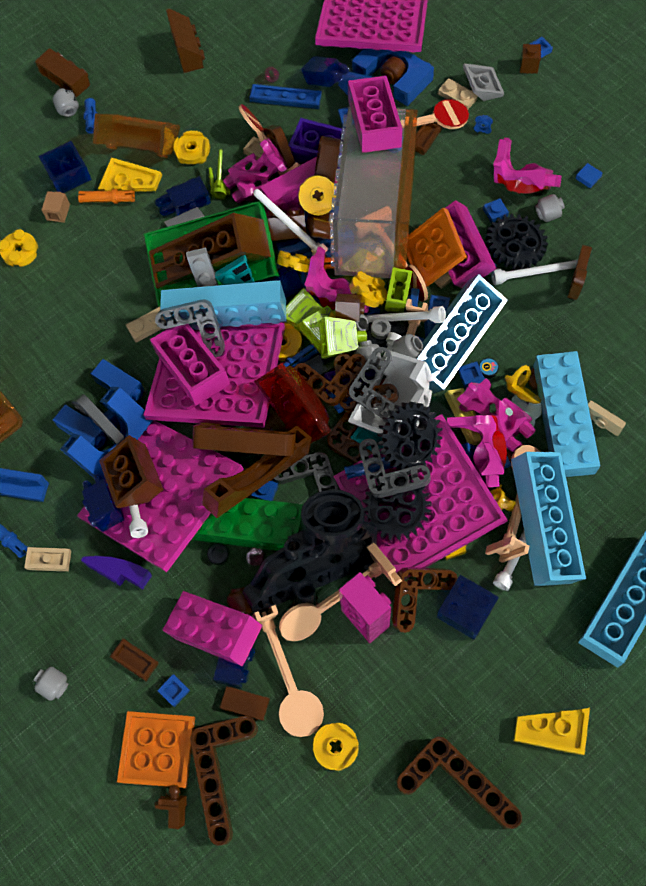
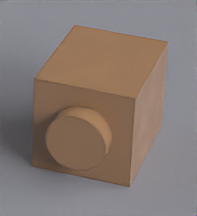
(55, 206)

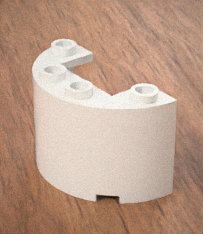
(412, 382)

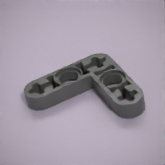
(201, 319)
(369, 393)
(86, 407)
(317, 471)
(387, 480)

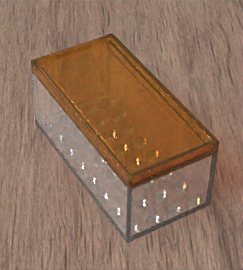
(372, 202)

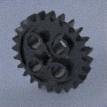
(516, 241)
(409, 435)
(392, 525)

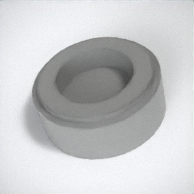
(380, 328)

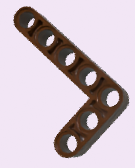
(325, 166)
(215, 437)
(214, 772)
(461, 778)

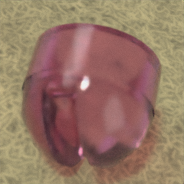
(275, 72)
(257, 559)

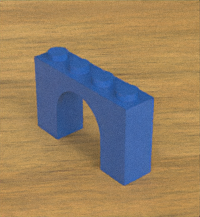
(413, 82)
(106, 376)
(131, 422)

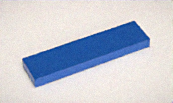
(285, 96)

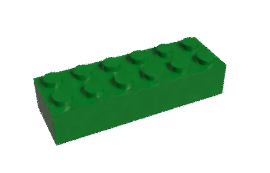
(253, 524)

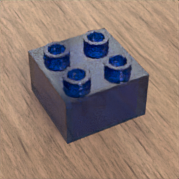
(65, 167)
(467, 607)

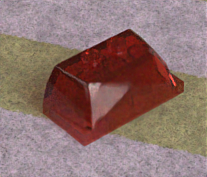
(295, 401)

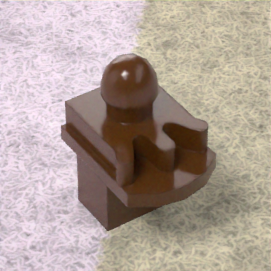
(175, 804)

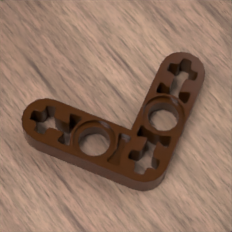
(278, 138)
(580, 273)
(334, 385)
(381, 388)
(346, 442)
(411, 587)

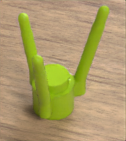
(218, 189)

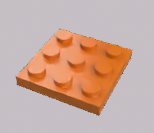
(435, 247)
(156, 749)

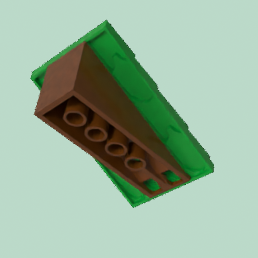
(226, 238)

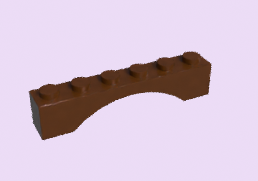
(229, 491)

